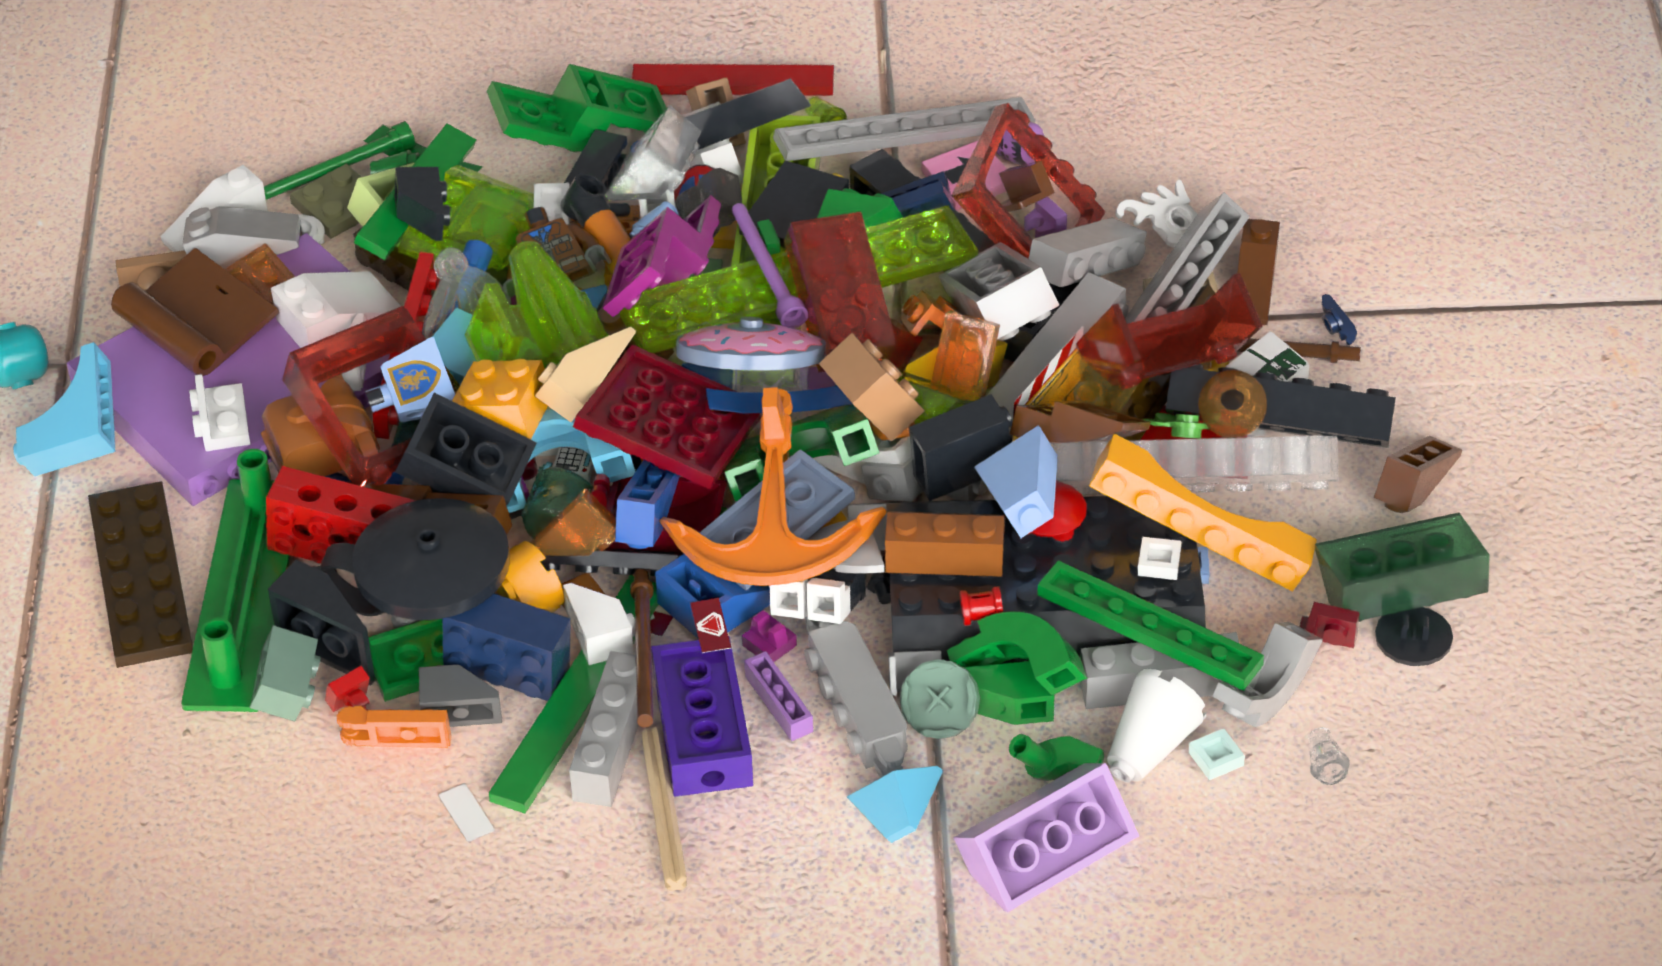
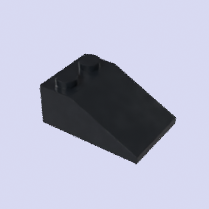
(464, 452)
(313, 606)

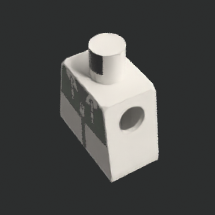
(1272, 357)

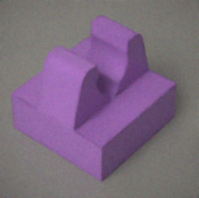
(1046, 218)

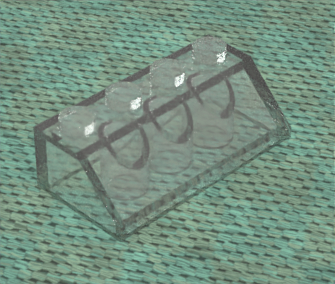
(657, 159)

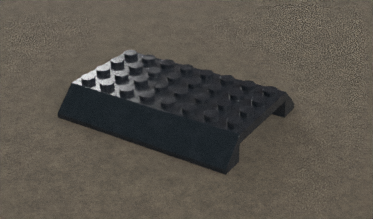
(1105, 545)

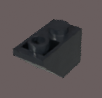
(420, 200)

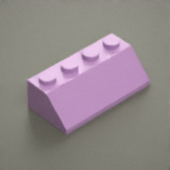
(1047, 835)

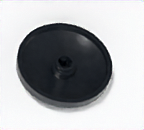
(431, 559)

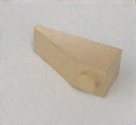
(580, 373)

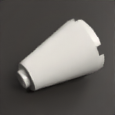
(1153, 724)

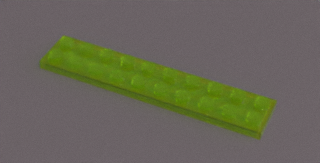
(900, 250)

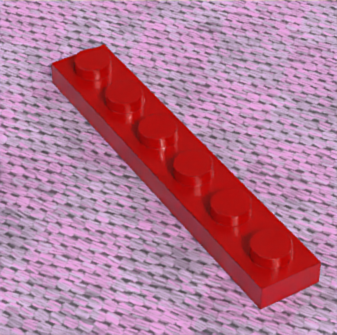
(417, 304)

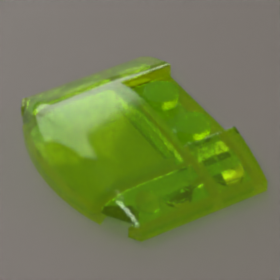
(478, 211)

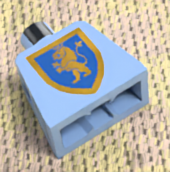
(412, 381)

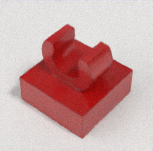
(348, 690)

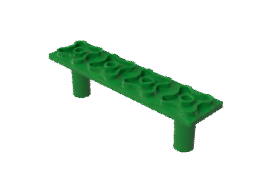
(236, 599)

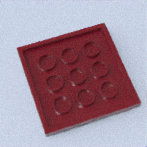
(665, 417)

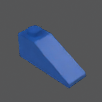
(643, 505)

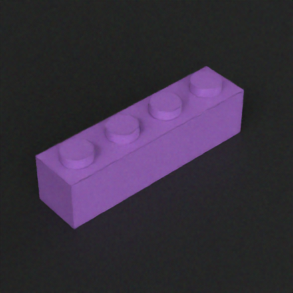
(778, 696)

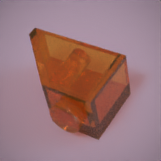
(578, 529)

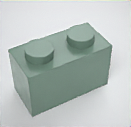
(285, 674)

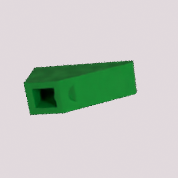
(1012, 694)

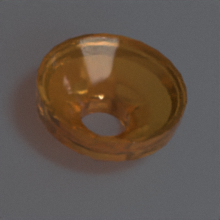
(1232, 422)

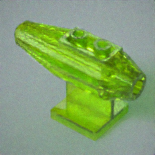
(548, 317)

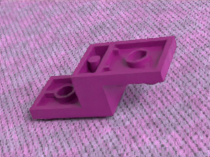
(662, 254)

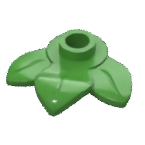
(1181, 424)

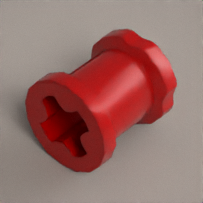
(980, 604)

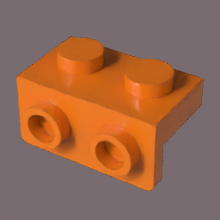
(923, 307)

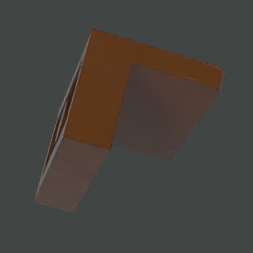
(1025, 185)

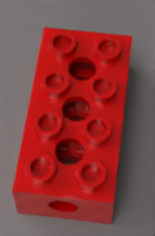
(314, 512)

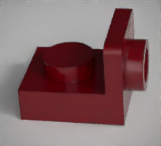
(1332, 624)

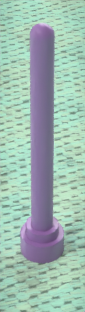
(789, 308)

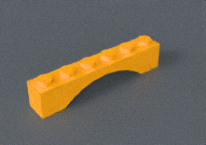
(1142, 484)

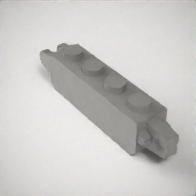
(858, 694)

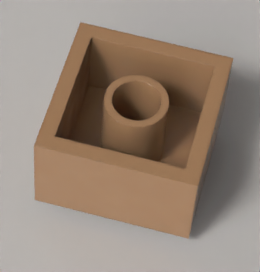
(873, 385)

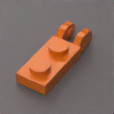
(394, 727)

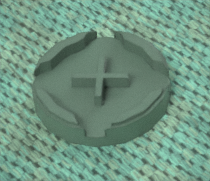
(939, 699)

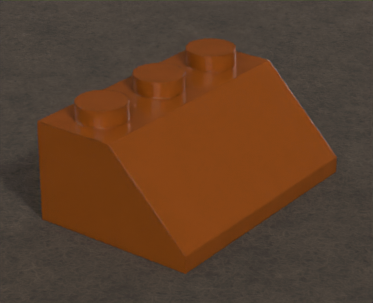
(944, 543)

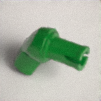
(1054, 756)

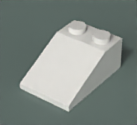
(327, 303)

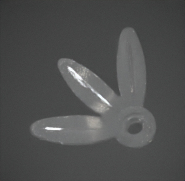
(458, 282)

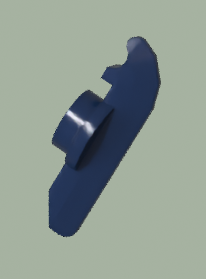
(1337, 321)

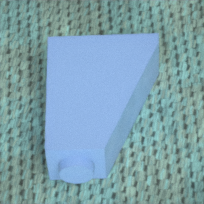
(1023, 480)

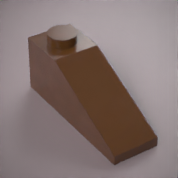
(1258, 262)
(1415, 473)

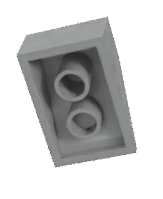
(232, 233)

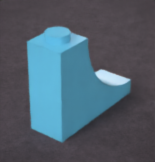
(77, 424)

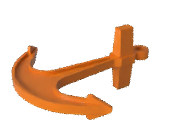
(772, 551)

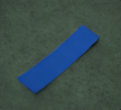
(801, 400)

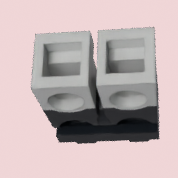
(820, 593)

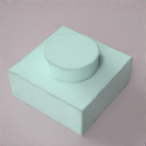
(1216, 754)

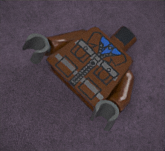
(566, 244)

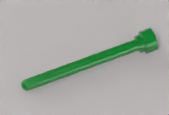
(397, 138)

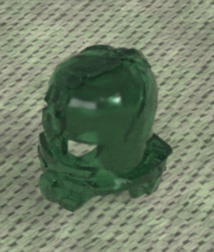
(550, 494)

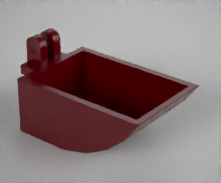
(690, 505)

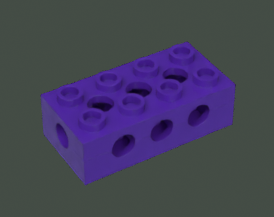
(710, 760)

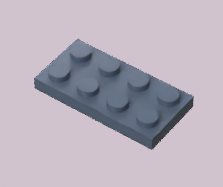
(811, 501)

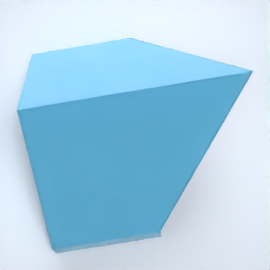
(897, 800)

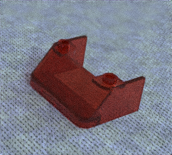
(1171, 340)

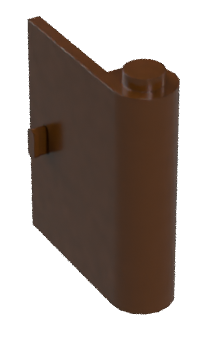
(190, 314)

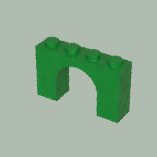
(835, 432)

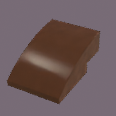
(1075, 422)

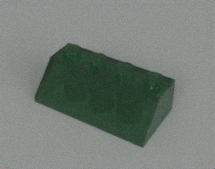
(1404, 566)

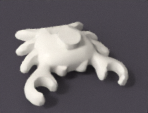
(1169, 213)

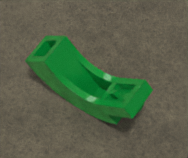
(1027, 637)

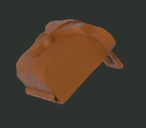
(296, 443)

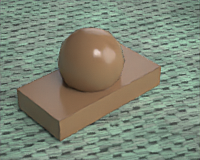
(146, 269)

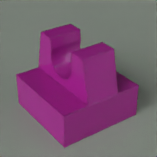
(768, 636)

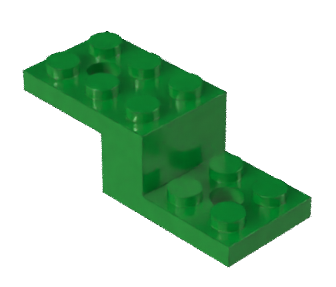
(578, 106)

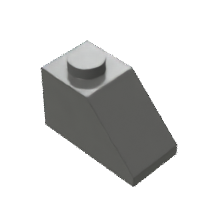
(460, 693)

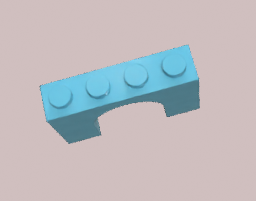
(558, 432)

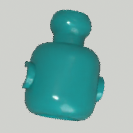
(21, 355)

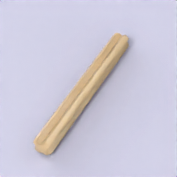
(664, 809)

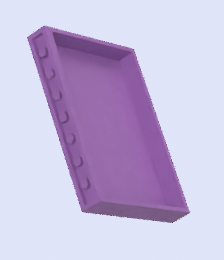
(154, 398)

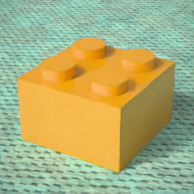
(504, 393)

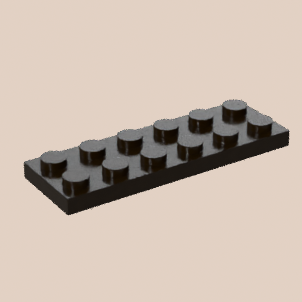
(140, 574)

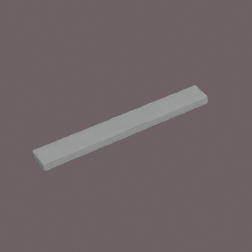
(889, 130)

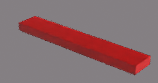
(742, 78)

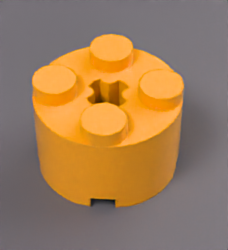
(529, 581)

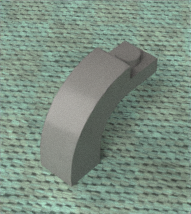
(1286, 661)

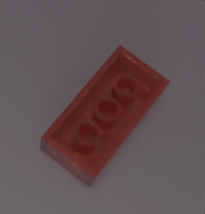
(839, 282)

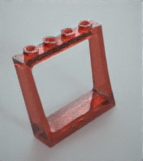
(987, 210)
(339, 354)

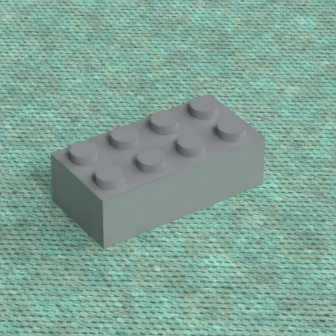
(1000, 289)

